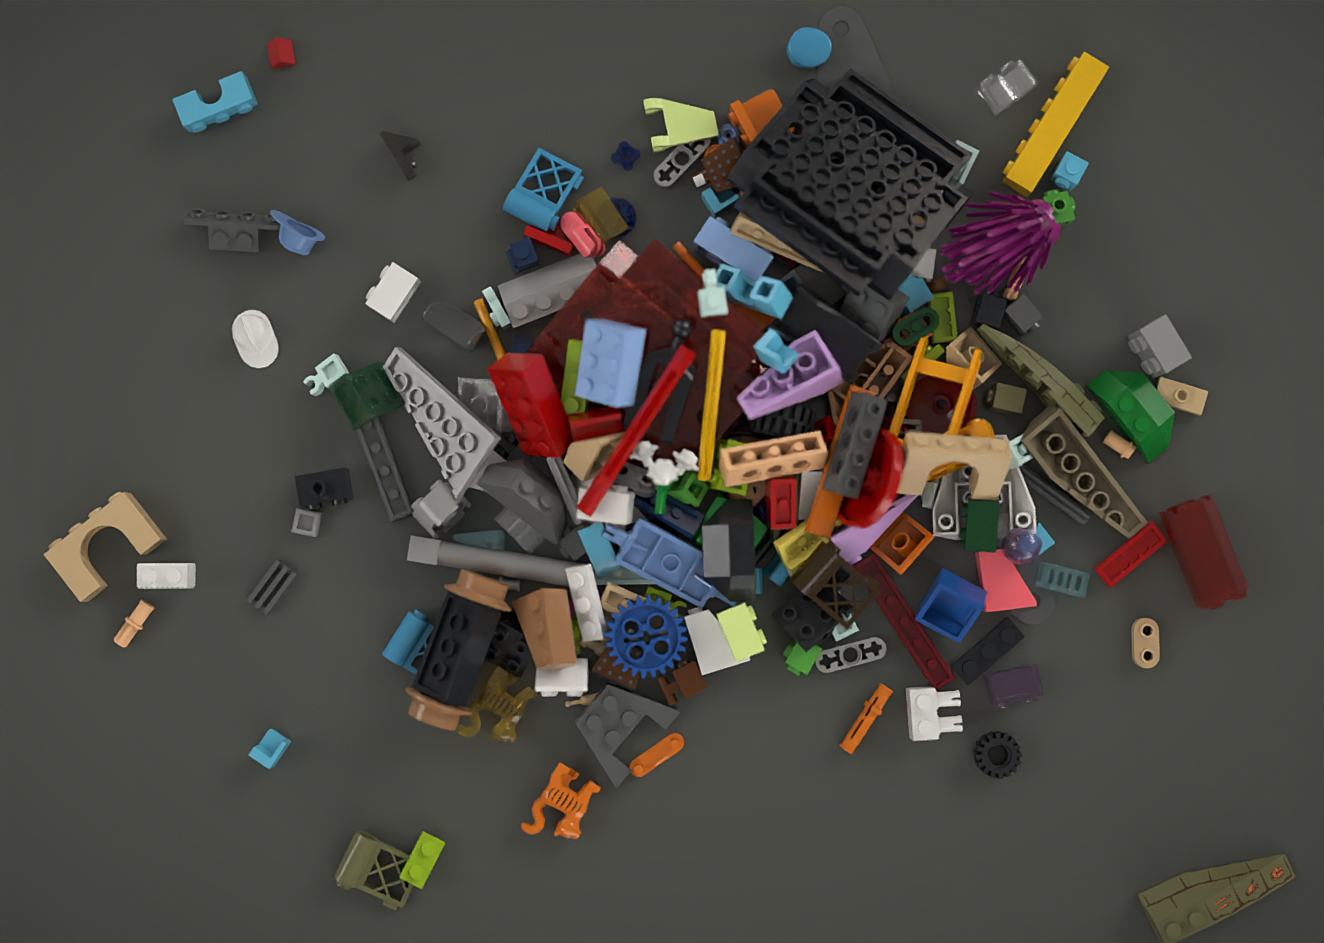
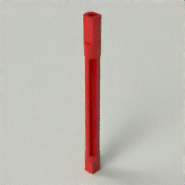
(635, 431)

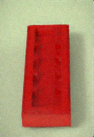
(1130, 554)

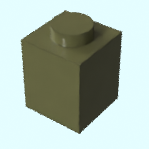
(1005, 399)

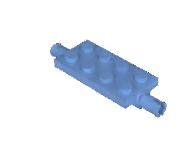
(663, 560)

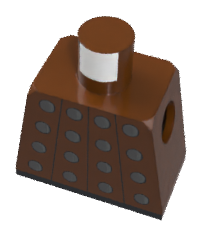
(718, 166)
(608, 670)

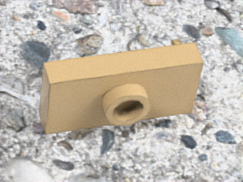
(1182, 395)

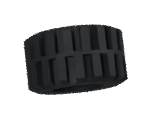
(784, 422)

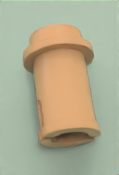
(1119, 444)

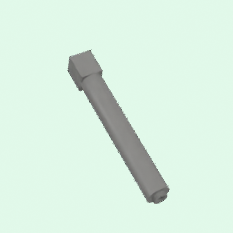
(489, 560)

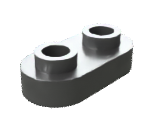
(634, 480)

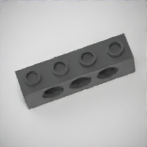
(854, 444)

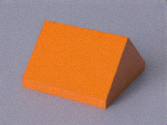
(902, 542)

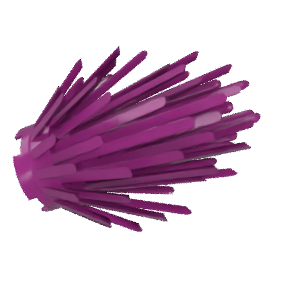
(1020, 231)

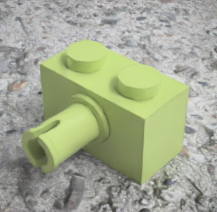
(741, 631)

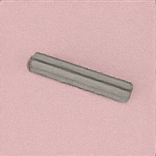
(565, 486)

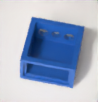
(951, 605)

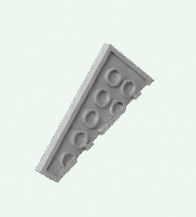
(445, 424)

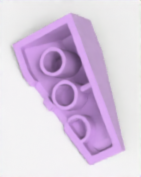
(807, 377)
(857, 541)

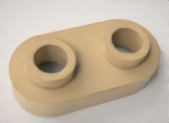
(1143, 643)

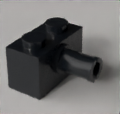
(324, 487)

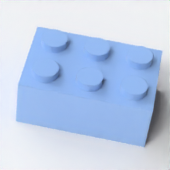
(721, 247)
(610, 362)

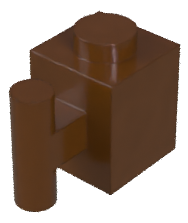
(687, 680)

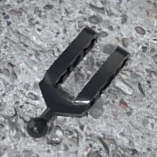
(681, 330)

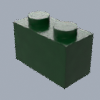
(980, 525)

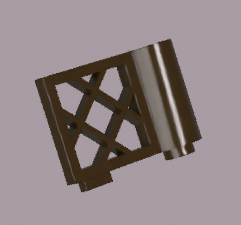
(819, 569)

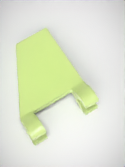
(683, 123)

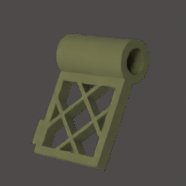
(358, 863)

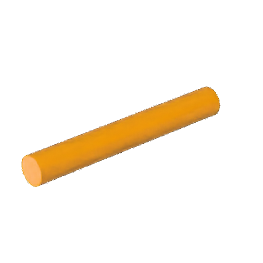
(489, 327)

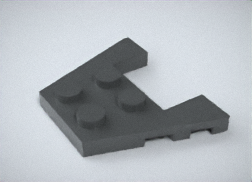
(612, 718)

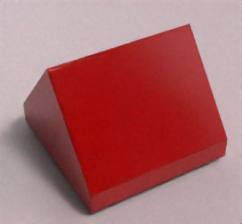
(281, 53)

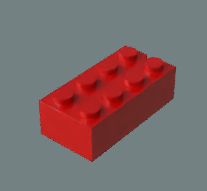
(532, 404)

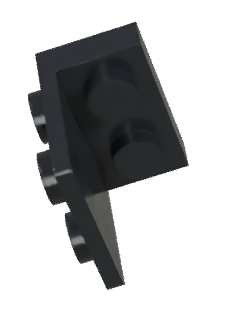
(508, 645)

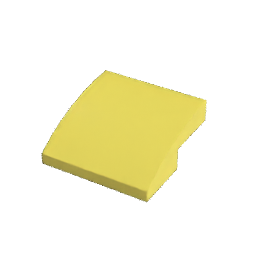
(797, 547)

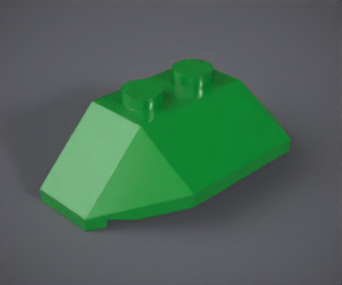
(1135, 409)

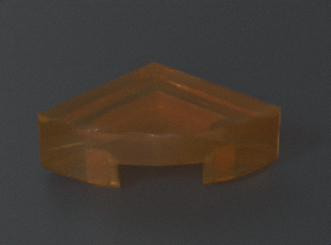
(937, 285)

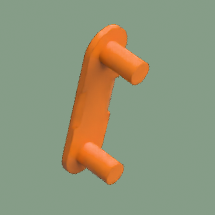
(656, 754)

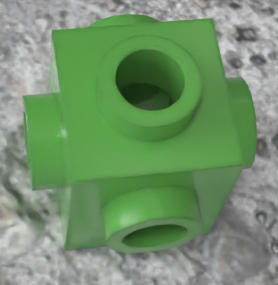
(1062, 205)

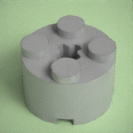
(439, 509)

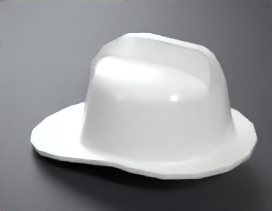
(255, 339)

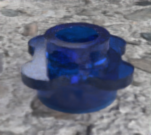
(625, 148)

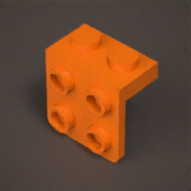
(754, 115)

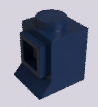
(522, 255)

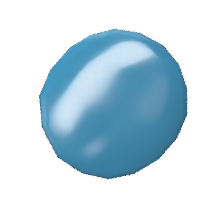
(809, 48)

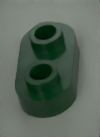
(915, 327)

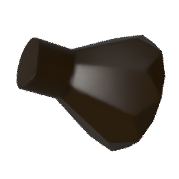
(891, 405)

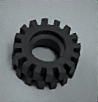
(1012, 759)

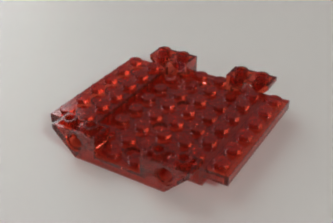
(652, 295)

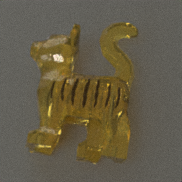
(502, 704)

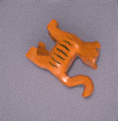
(563, 798)

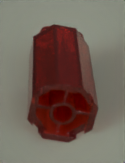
(1204, 552)

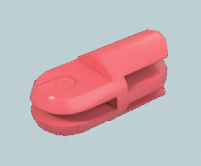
(582, 235)

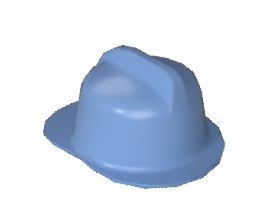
(296, 235)

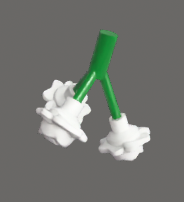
(663, 471)

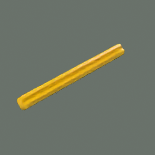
(711, 404)

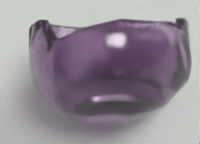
(1021, 546)

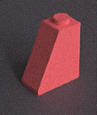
(1002, 582)

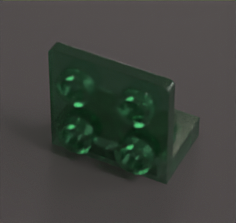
(365, 395)

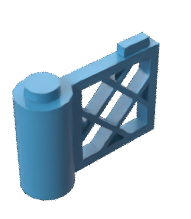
(537, 209)
(408, 640)

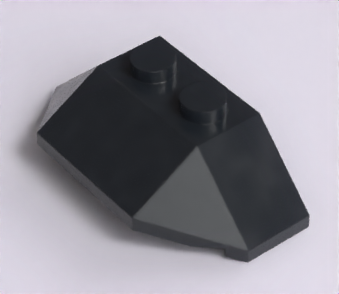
(731, 550)

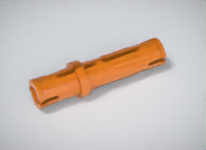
(866, 718)

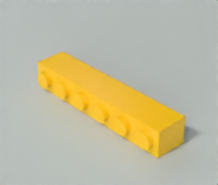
(1055, 123)

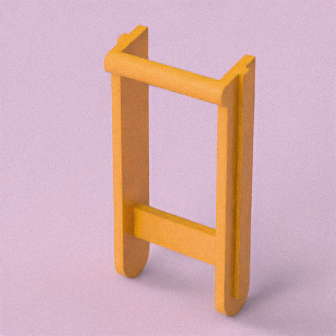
(939, 370)

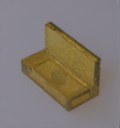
(601, 215)

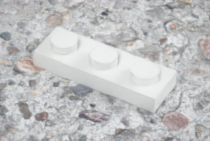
(586, 602)

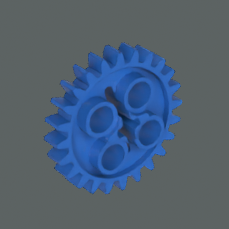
(641, 613)

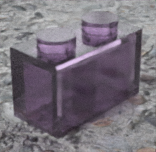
(1014, 685)

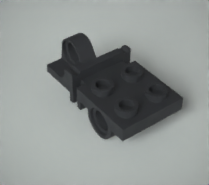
(806, 619)

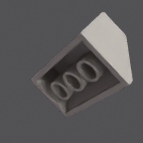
(544, 291)

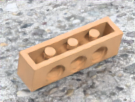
(772, 458)

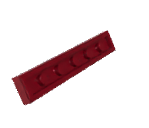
(904, 624)

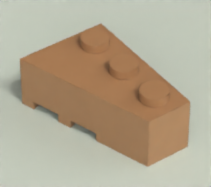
(547, 628)

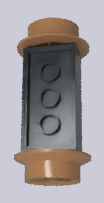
(457, 649)

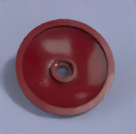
(925, 406)

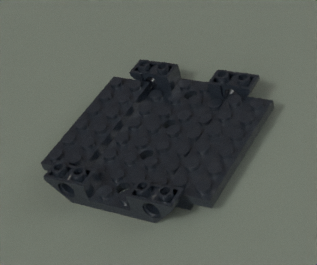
(829, 208)

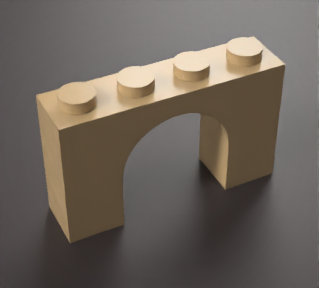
(926, 451)
(71, 554)

